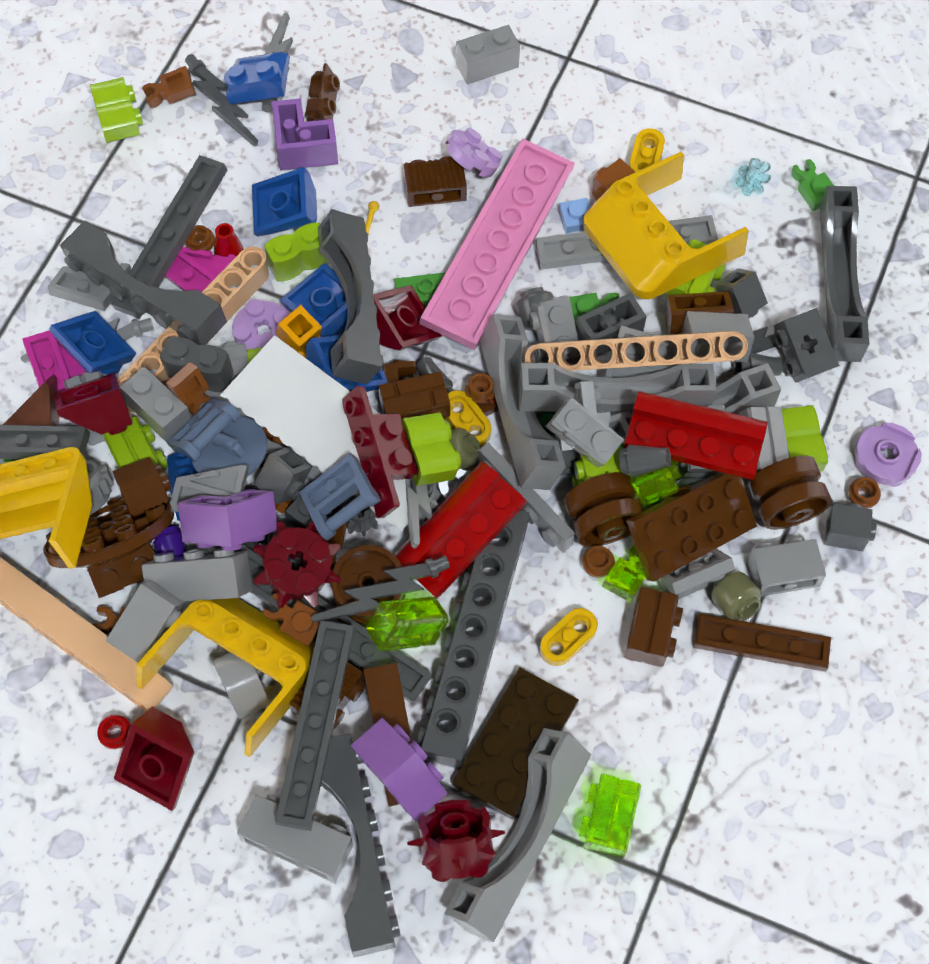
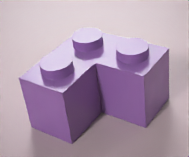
(302, 142)
(228, 519)
(401, 767)

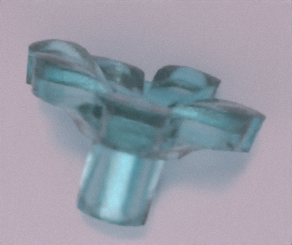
(753, 176)

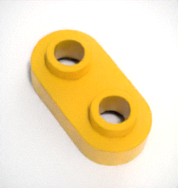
(646, 156)
(470, 418)
(567, 637)

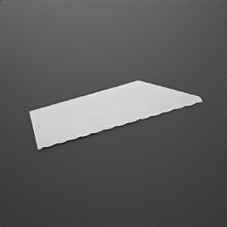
(302, 410)

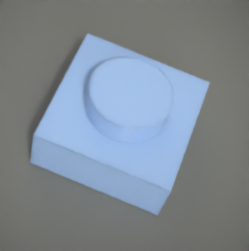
(573, 214)

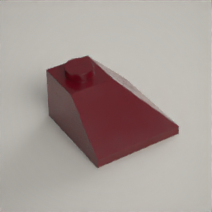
(399, 319)
(95, 405)
(156, 758)

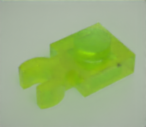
(625, 576)

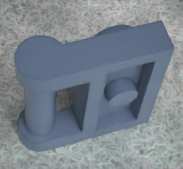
(203, 428)
(333, 489)

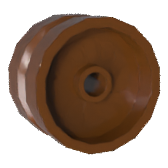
(790, 492)
(602, 509)
(363, 567)

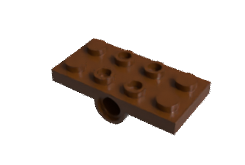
(691, 524)

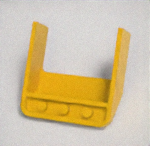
(644, 243)
(47, 494)
(248, 636)

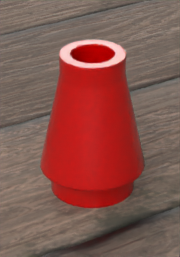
(226, 241)

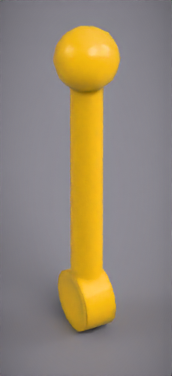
(373, 206)

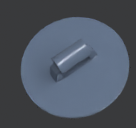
(235, 445)

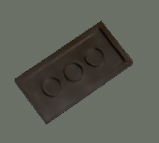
(499, 759)

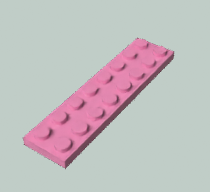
(497, 244)

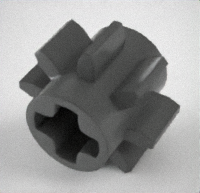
(364, 523)

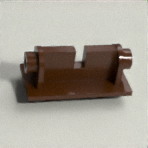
(323, 86)

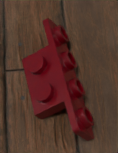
(380, 447)

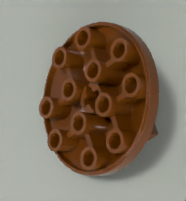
(116, 544)

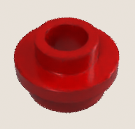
(107, 725)

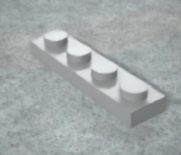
(553, 528)

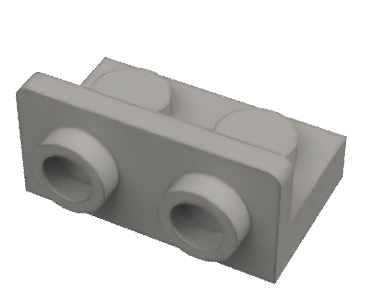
(554, 323)
(698, 574)

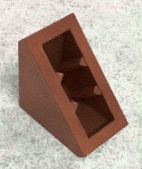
(38, 408)

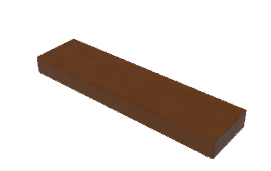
(762, 642)
(387, 701)

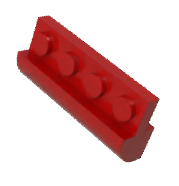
(698, 434)
(463, 526)

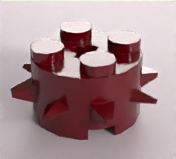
(278, 571)
(456, 840)

